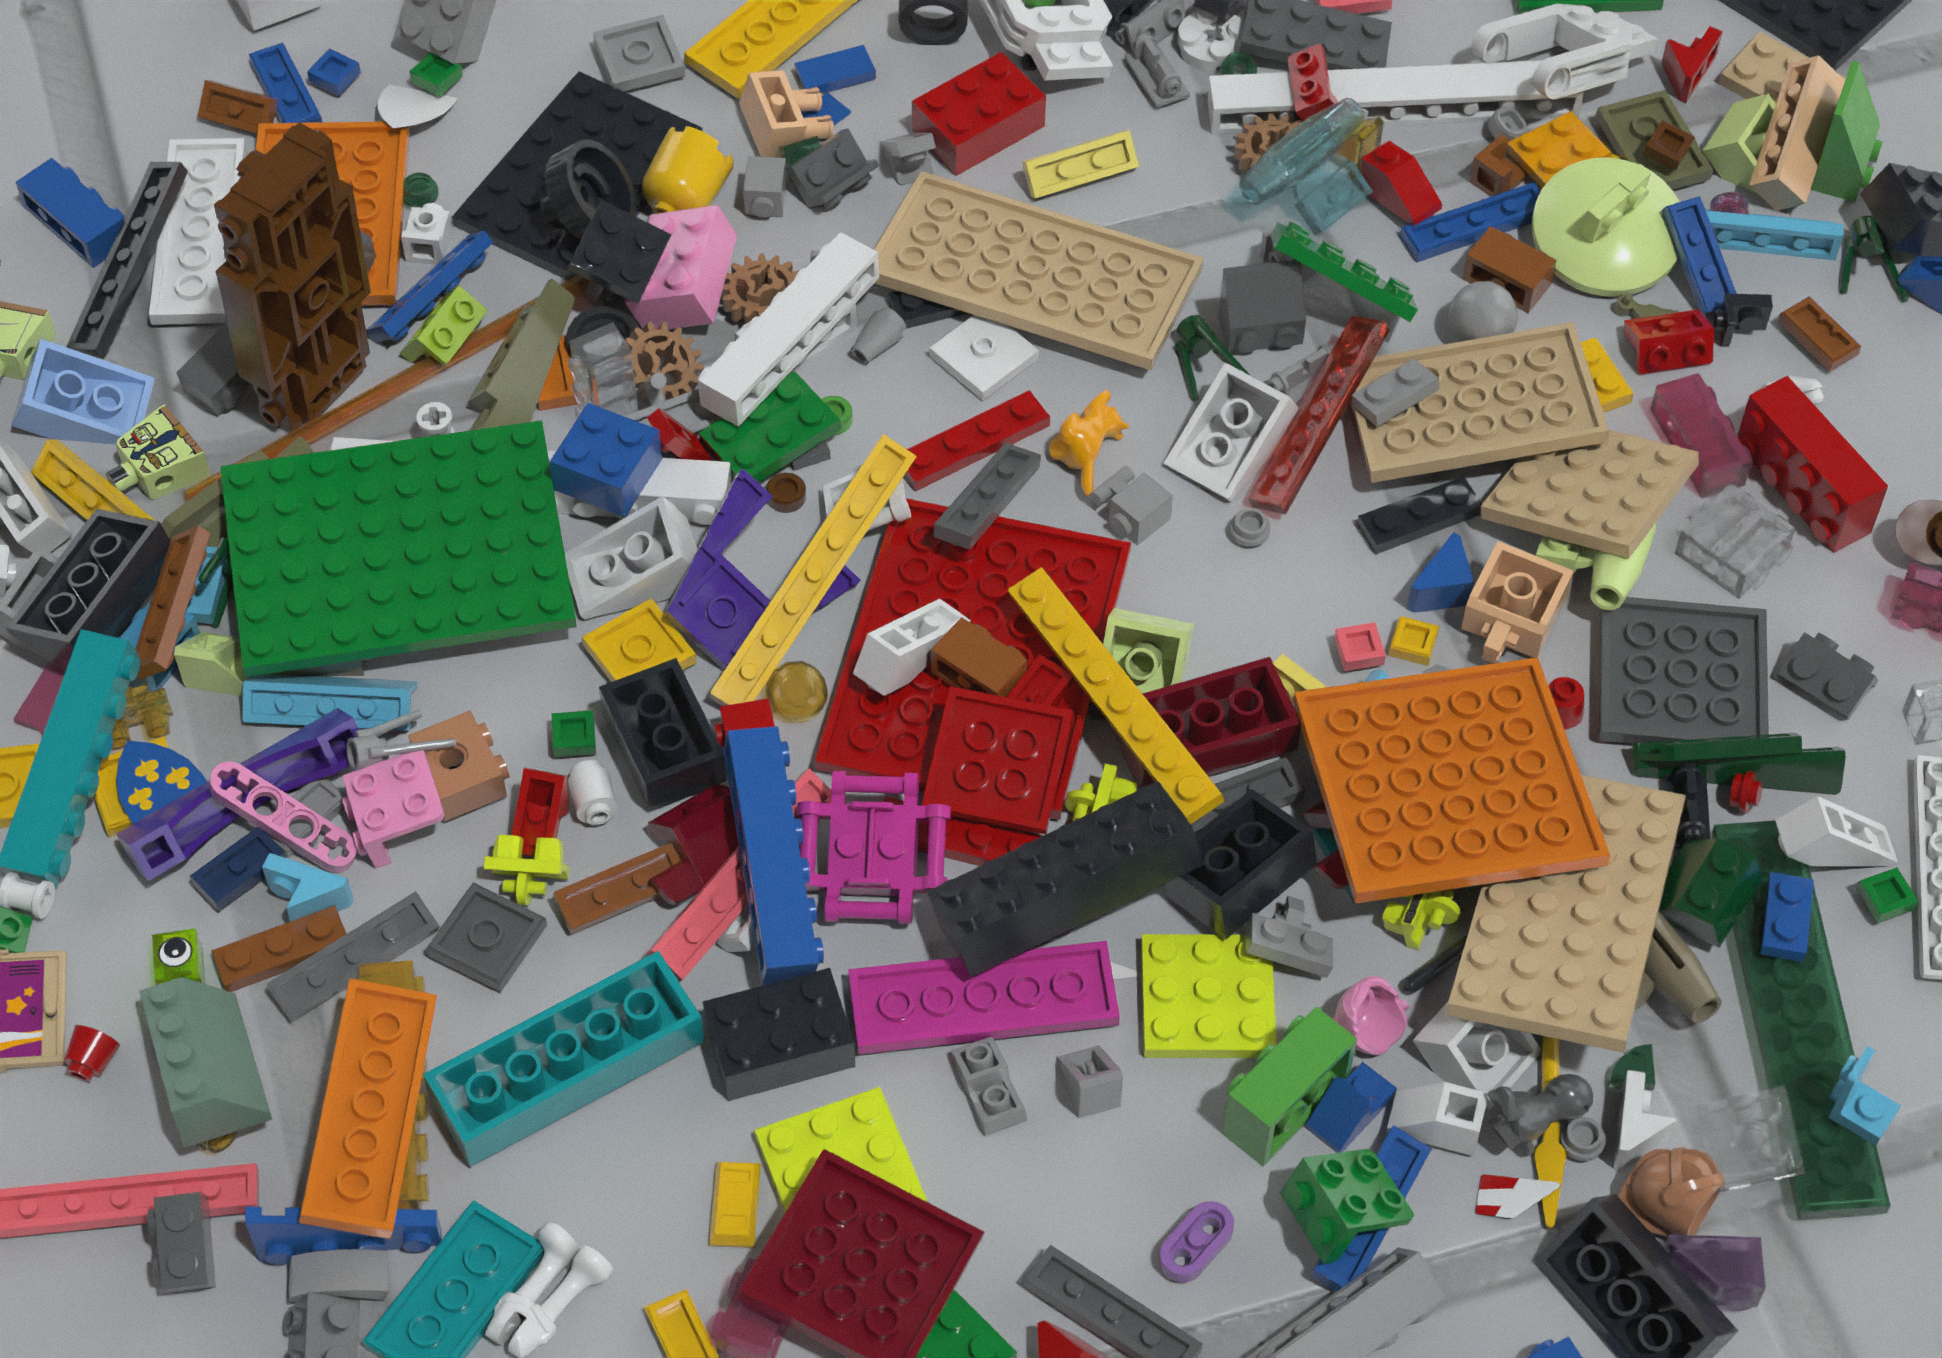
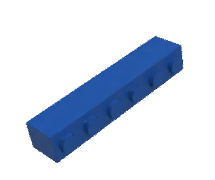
(771, 854)

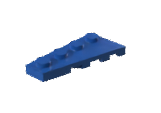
(283, 1236)

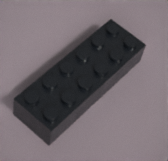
(1065, 878)

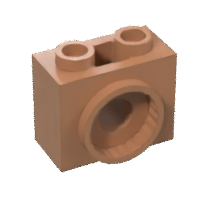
(479, 774)

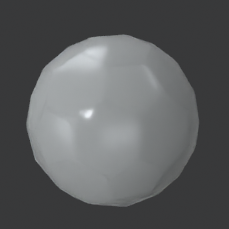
(1482, 311)

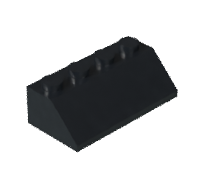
(93, 585)
(1632, 1286)

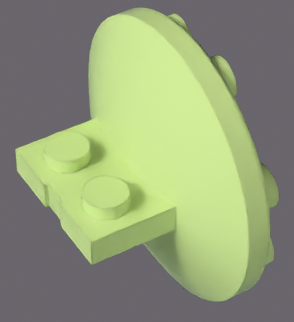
(1606, 226)

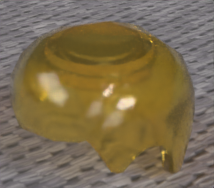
(796, 691)

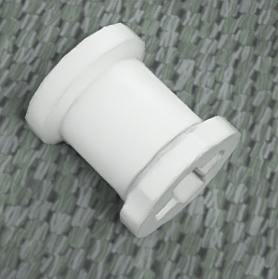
(425, 419)
(27, 895)

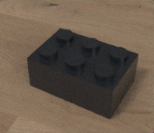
(663, 734)
(1249, 861)
(779, 1034)

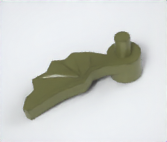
(1626, 304)

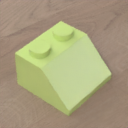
(1739, 139)
(1149, 647)

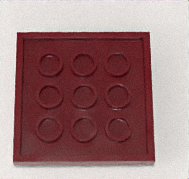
(860, 1263)

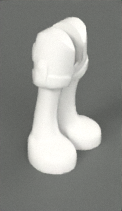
(559, 1252)

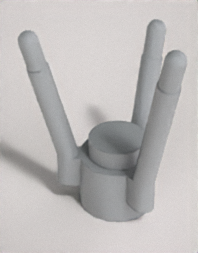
(367, 749)

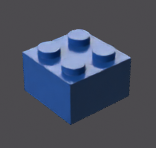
(606, 460)

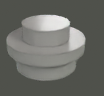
(1250, 527)
(1583, 1139)

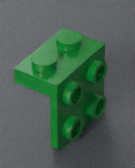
(1342, 1196)

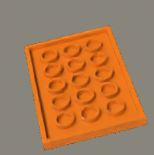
(375, 164)

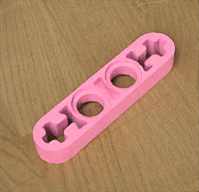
(287, 811)

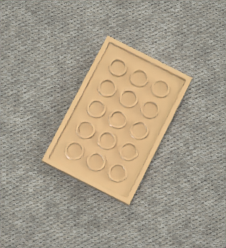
(1492, 404)

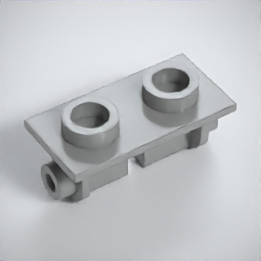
(1156, 21)
(1156, 72)
(1299, 377)

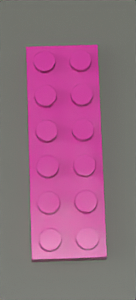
(1022, 996)

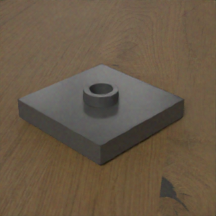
(486, 936)

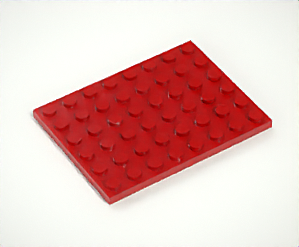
(900, 730)

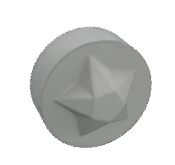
(1507, 122)

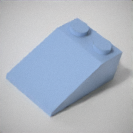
(80, 396)

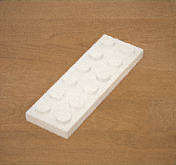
(190, 241)

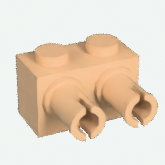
(776, 115)

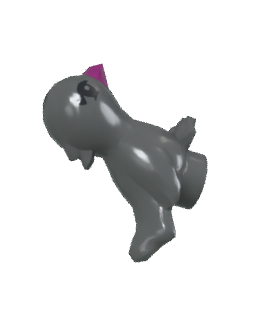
(1528, 1115)

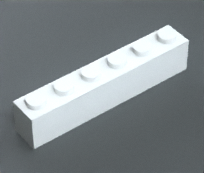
(788, 329)

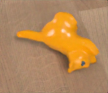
(1083, 436)

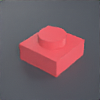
(1359, 646)

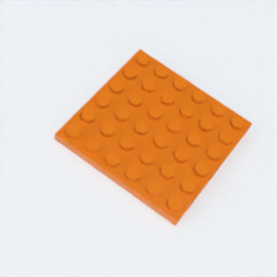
(1449, 780)

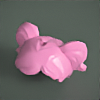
(1372, 1014)

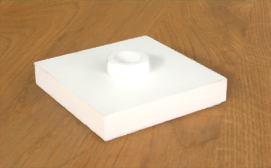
(983, 354)

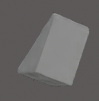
(1092, 1080)

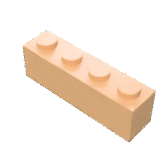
(1797, 133)

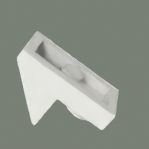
(1636, 1128)

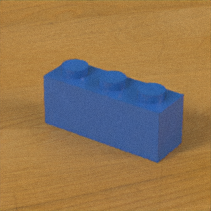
(71, 210)

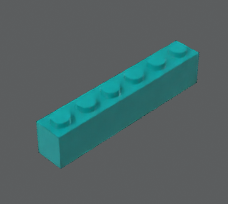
(69, 758)

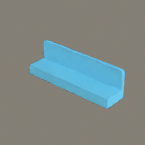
(1776, 235)
(307, 698)

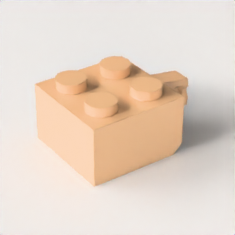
(1516, 602)

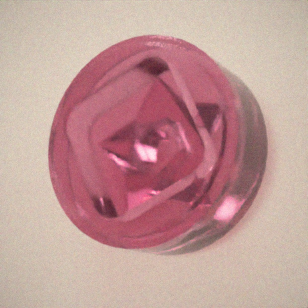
(1730, 202)

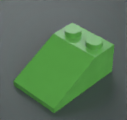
(1850, 141)

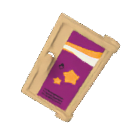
(29, 992)

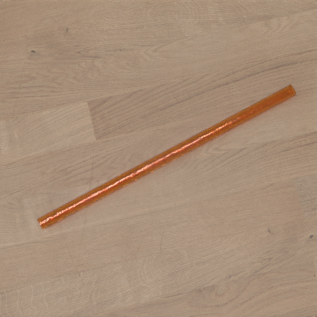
(393, 386)

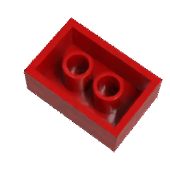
(979, 113)

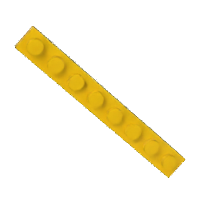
(813, 574)
(1116, 695)

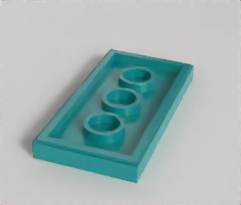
(456, 1289)

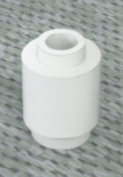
(592, 792)

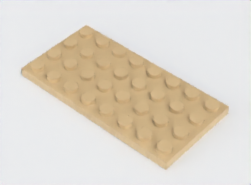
(1036, 269)
(1573, 945)

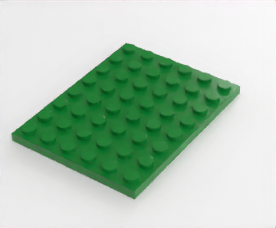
(395, 548)

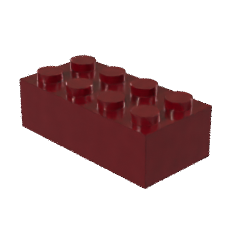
(1225, 718)

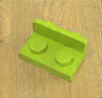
(445, 327)

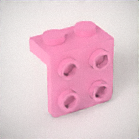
(391, 802)

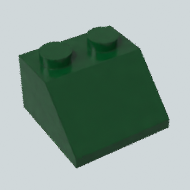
(1709, 888)

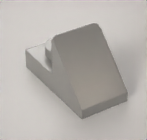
(909, 155)

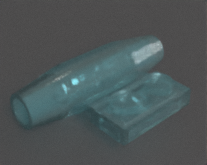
(1308, 162)

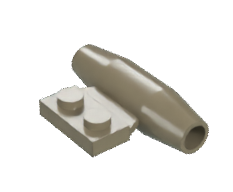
(1677, 975)

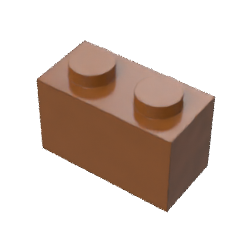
(1512, 264)
(976, 661)

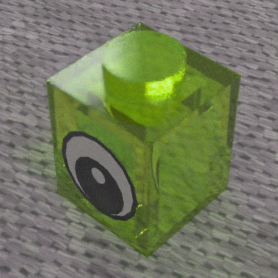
(178, 956)

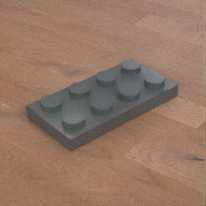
(1288, 26)

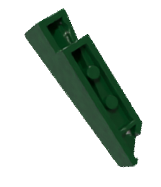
(1773, 757)

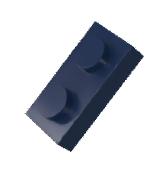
(235, 868)

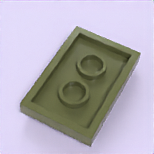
(1632, 124)

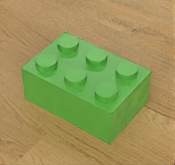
(1287, 1084)

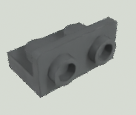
(831, 170)

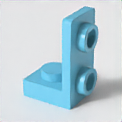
(1858, 1105)

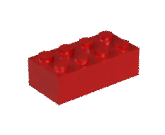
(1811, 464)

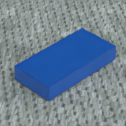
(836, 70)

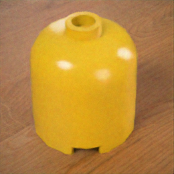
(685, 172)

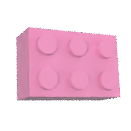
(690, 271)

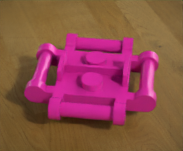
(874, 847)

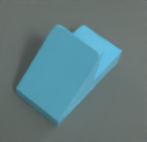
(306, 886)

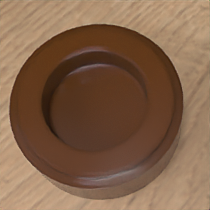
(787, 492)

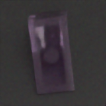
(1723, 1267)

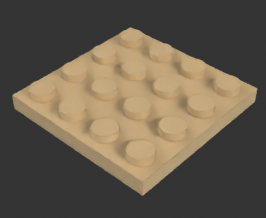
(1593, 493)

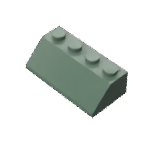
(204, 1059)

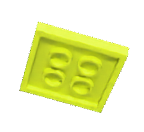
(1205, 997)
(853, 1129)

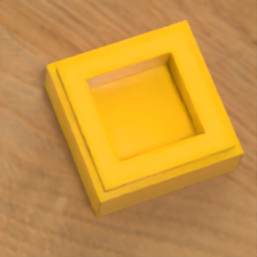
(1414, 640)

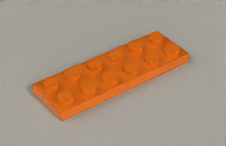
(368, 1109)

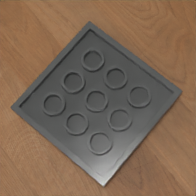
(1682, 671)

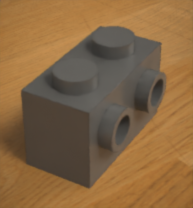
(183, 1242)

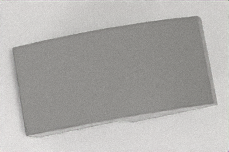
(988, 1085)
(339, 1273)

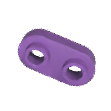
(1194, 1243)

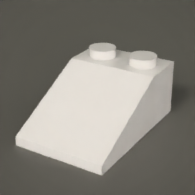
(1231, 432)
(632, 560)

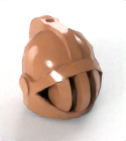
(1672, 1190)

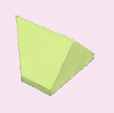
(211, 663)

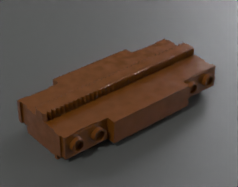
(294, 278)

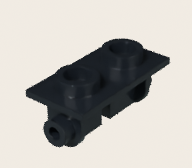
(1695, 815)

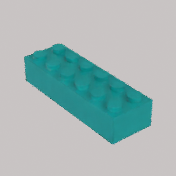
(564, 1058)

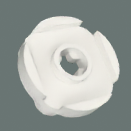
(1198, 28)

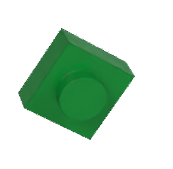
(435, 74)
(573, 733)
(1887, 895)

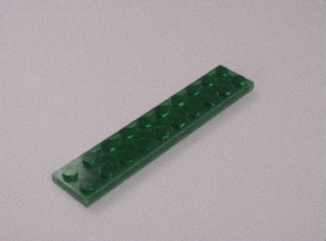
(1804, 1043)

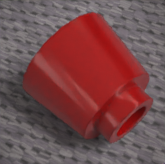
(1569, 700)
(89, 1052)

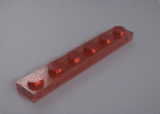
(1318, 415)

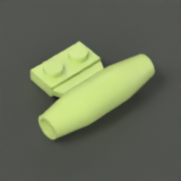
(1612, 574)

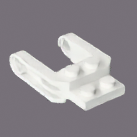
(1059, 38)
(1597, 46)

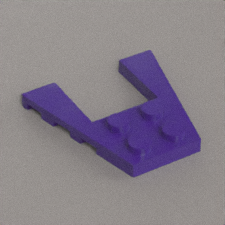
(714, 599)

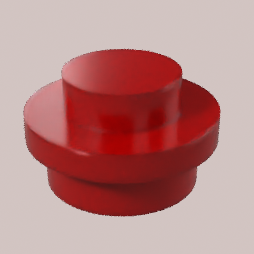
(1745, 791)

